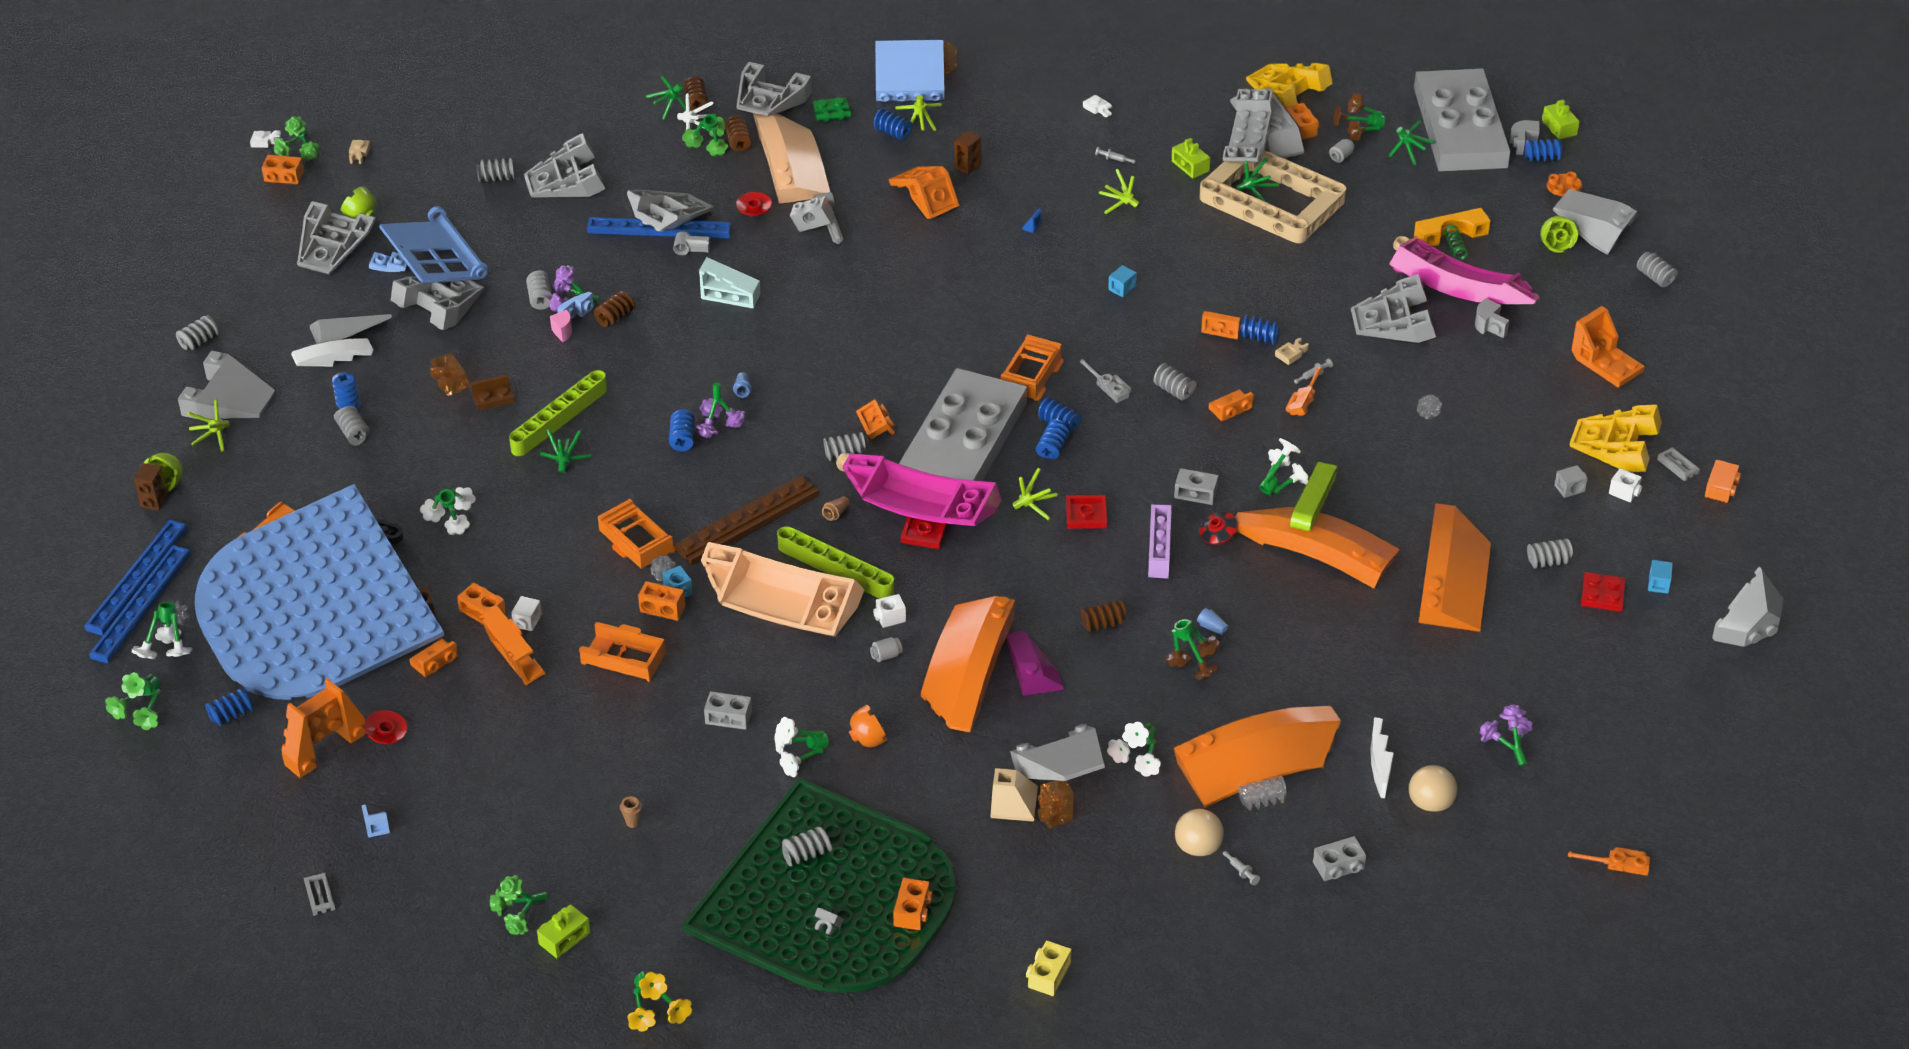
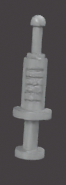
(1116, 156)
(1310, 373)
(1244, 870)

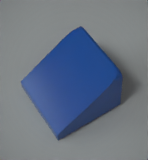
(1034, 222)

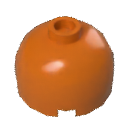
(866, 728)

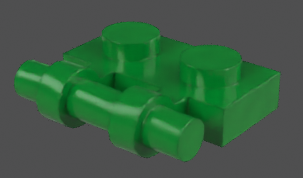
(831, 109)

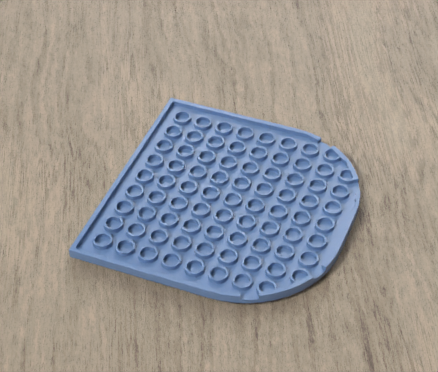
(311, 601)

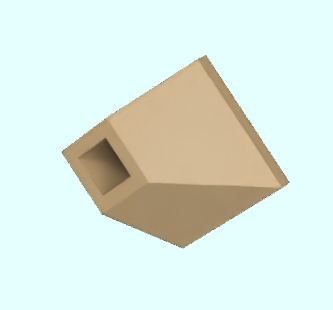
(1013, 796)

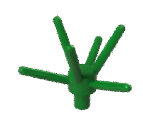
(672, 93)
(1408, 138)
(1252, 181)
(563, 456)

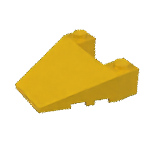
(1291, 81)
(1616, 436)

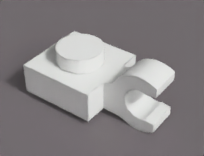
(1096, 104)
(264, 138)

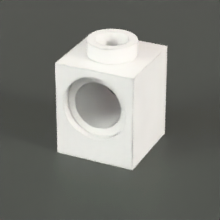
(1625, 485)
(890, 610)
(526, 613)

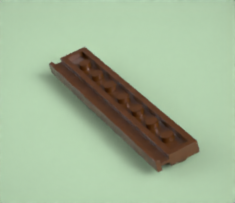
(748, 518)

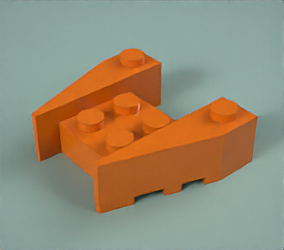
(315, 720)

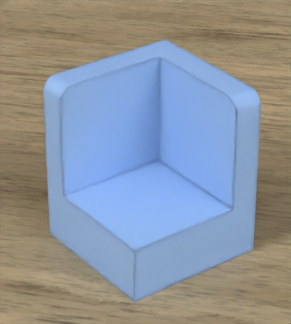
(375, 823)

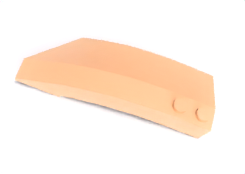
(791, 158)
(780, 590)

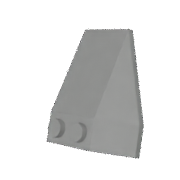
(666, 209)
(1596, 218)
(329, 237)

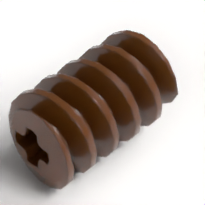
(697, 94)
(737, 133)
(614, 309)
(1103, 615)

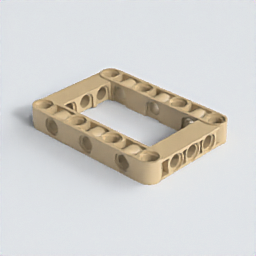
(1329, 196)

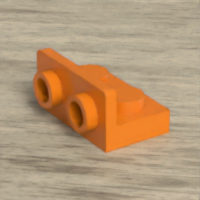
(1220, 325)
(1232, 404)
(874, 419)
(434, 657)

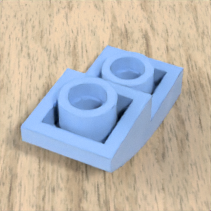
(387, 263)
(578, 305)

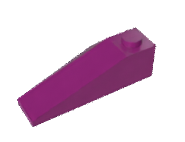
(1031, 665)

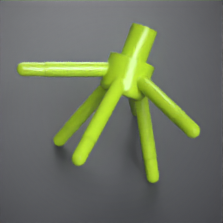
(920, 109)
(1125, 197)
(214, 425)
(1027, 498)

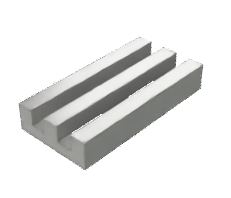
(1676, 466)
(323, 906)

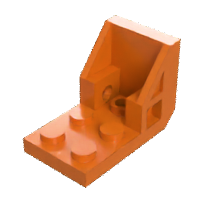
(929, 189)
(1597, 348)

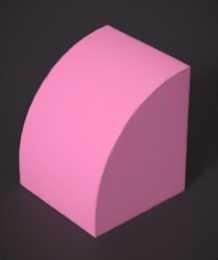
(561, 325)

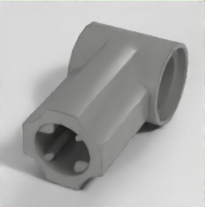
(686, 243)

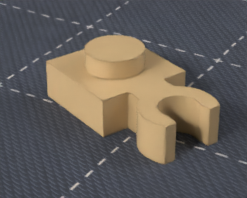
(358, 150)
(1289, 353)

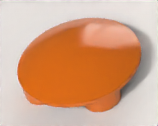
(1561, 183)

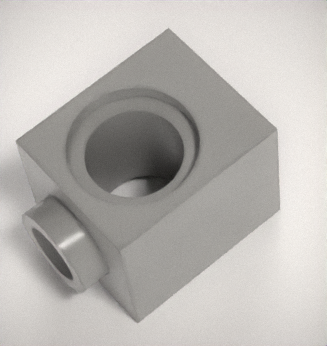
(1571, 481)

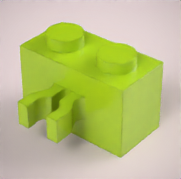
(1560, 120)
(1190, 158)
(563, 931)

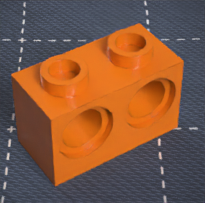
(1304, 119)
(282, 169)
(478, 600)
(661, 601)
(912, 904)

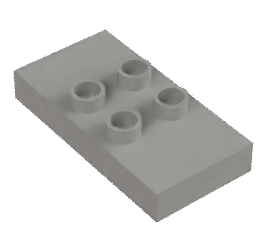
(1461, 120)
(966, 426)

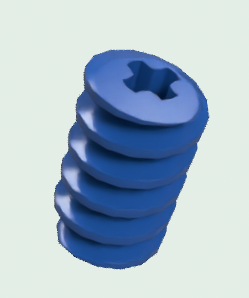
(892, 124)
(1543, 149)
(1260, 330)
(346, 390)
(1051, 410)
(681, 430)
(1053, 439)
(229, 706)

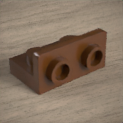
(492, 392)

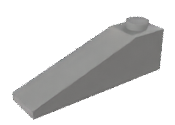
(342, 328)

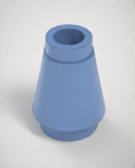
(742, 385)
(1211, 621)

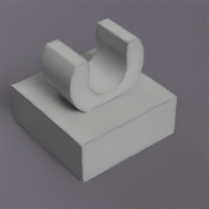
(829, 919)

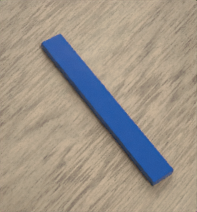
(635, 227)
(135, 577)
(140, 604)

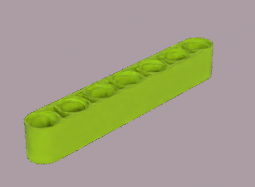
(558, 413)
(1313, 496)
(834, 562)

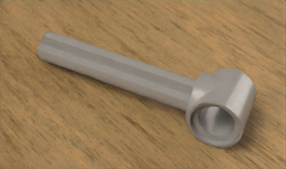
(833, 227)

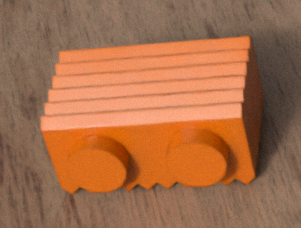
(1722, 481)

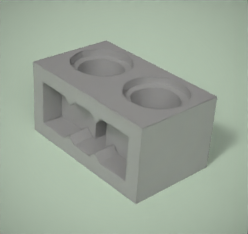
(728, 710)
(1339, 858)

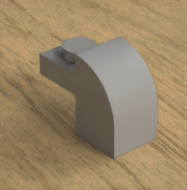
(1523, 131)
(1489, 318)

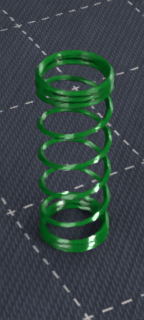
(1457, 249)

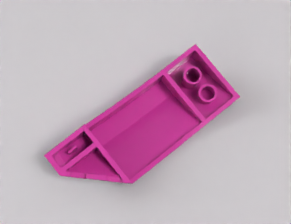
(1460, 278)
(921, 493)

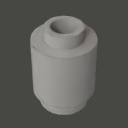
(1341, 150)
(886, 649)

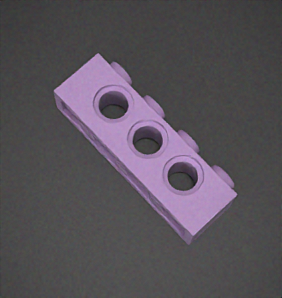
(1159, 541)

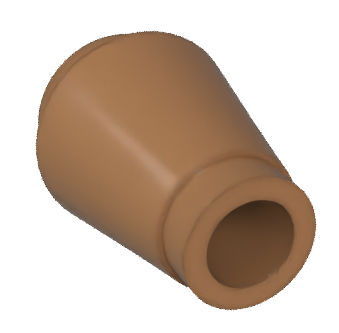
(833, 509)
(631, 811)

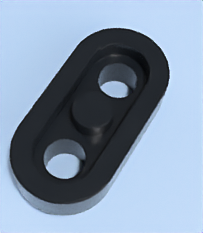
(392, 531)

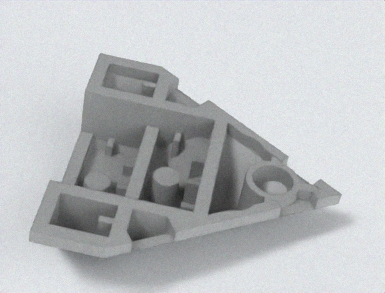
(1752, 613)

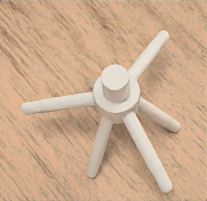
(690, 116)

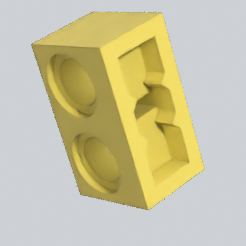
(1049, 968)

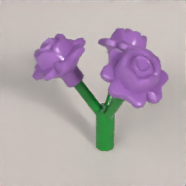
(563, 278)
(712, 409)
(1517, 724)

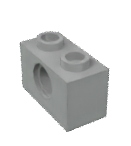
(812, 213)
(1196, 486)

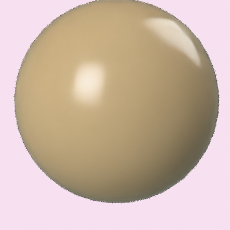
(1433, 788)
(1199, 832)

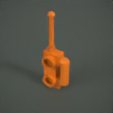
(1300, 400)
(1622, 860)

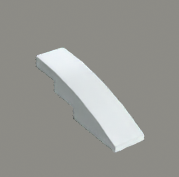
(328, 352)
(1380, 759)

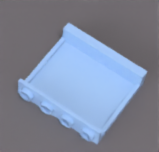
(909, 70)

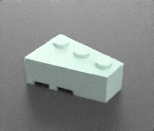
(727, 285)

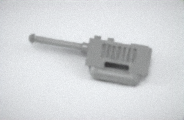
(1112, 385)

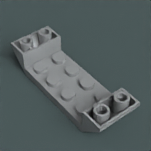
(1250, 126)
(1283, 132)

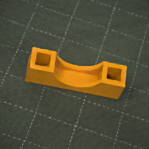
(1470, 222)

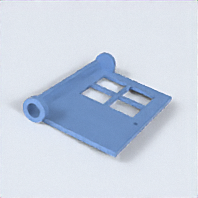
(434, 236)

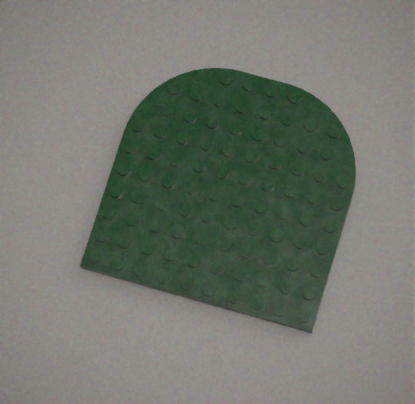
(768, 908)

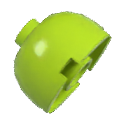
(361, 202)
(1559, 233)
(171, 468)

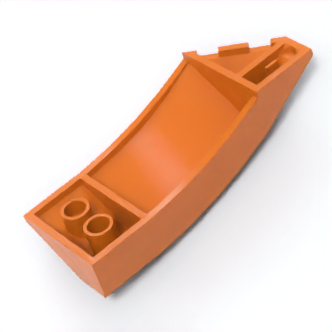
(1329, 541)
(1455, 572)
(966, 659)
(1257, 750)

